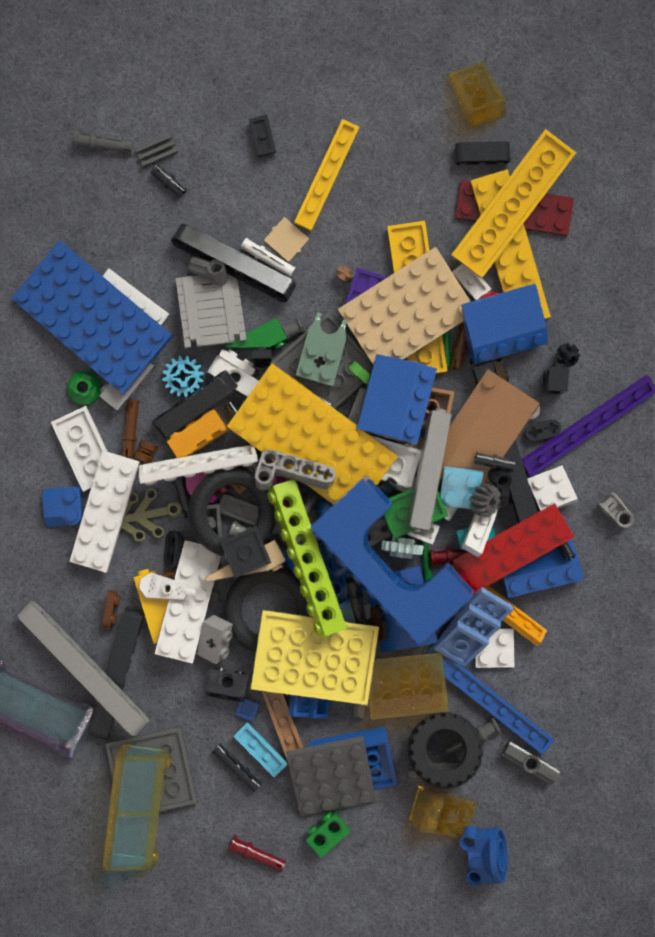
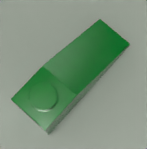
(267, 335)

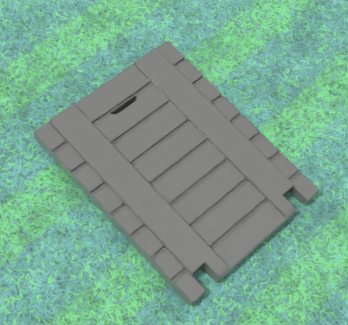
(210, 311)

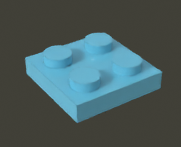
(458, 485)

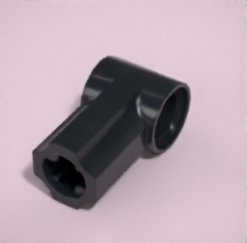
(502, 481)

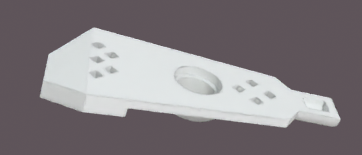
(158, 589)

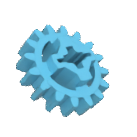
(182, 368)

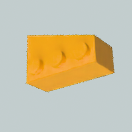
(197, 434)

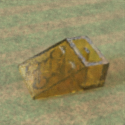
(441, 812)

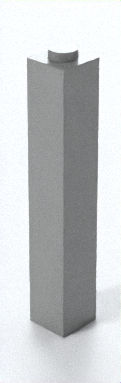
(429, 470)

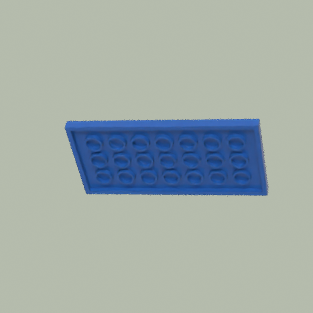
(92, 317)

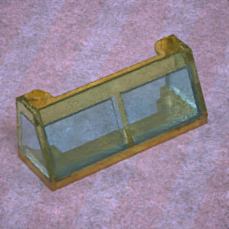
(135, 808)

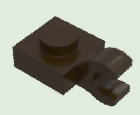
(499, 370)
(376, 620)

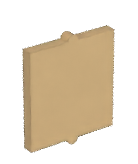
(286, 239)

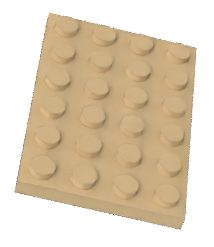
(407, 308)

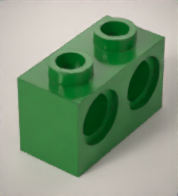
(331, 836)

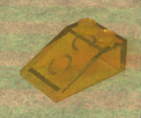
(477, 95)

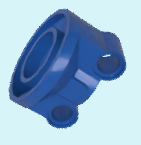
(485, 855)

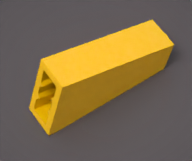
(153, 607)

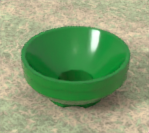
(93, 392)

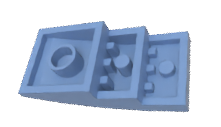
(473, 627)

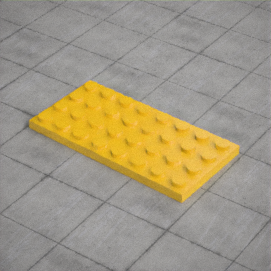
(297, 422)

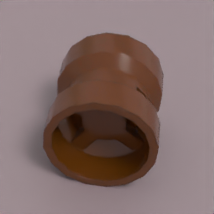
(146, 447)

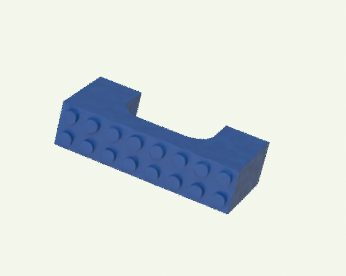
(414, 607)

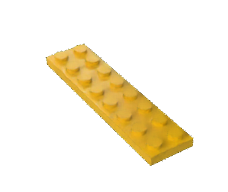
(513, 203)
(407, 244)
(516, 262)

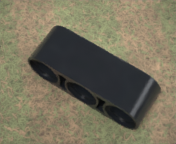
(482, 152)

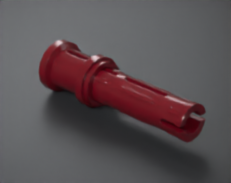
(445, 556)
(247, 850)

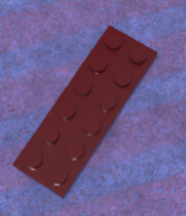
(549, 216)

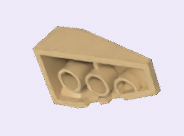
(276, 563)

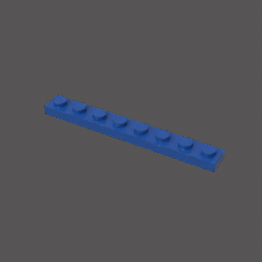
(495, 704)

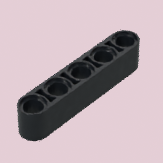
(195, 403)

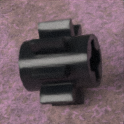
(567, 354)

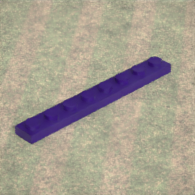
(588, 425)

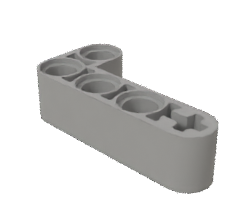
(296, 472)

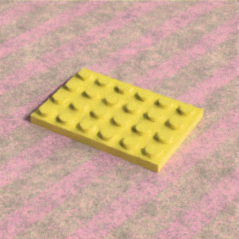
(301, 663)

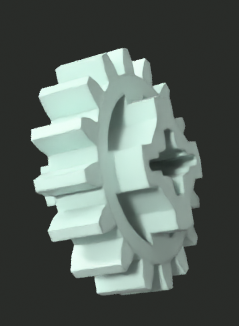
(402, 547)

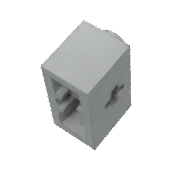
(214, 639)

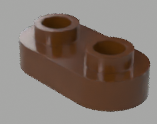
(109, 617)

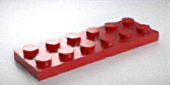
(515, 548)

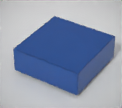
(247, 709)

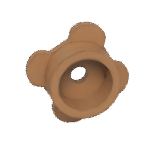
(344, 273)

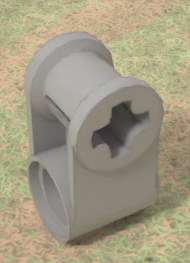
(616, 510)

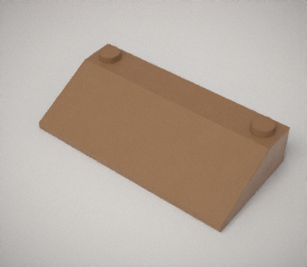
(487, 423)

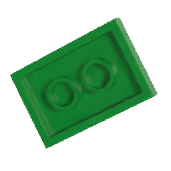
(398, 514)

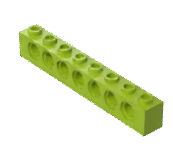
(309, 547)

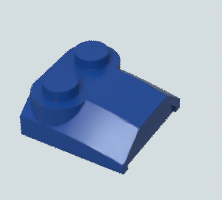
(63, 506)

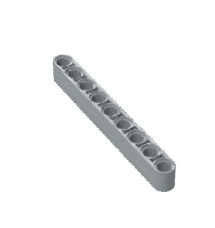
(83, 668)

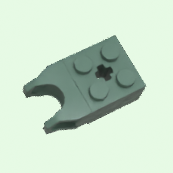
(322, 346)

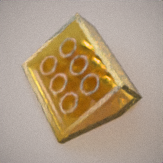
(408, 686)

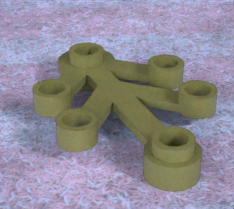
(142, 515)

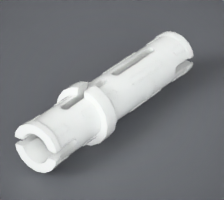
(267, 257)

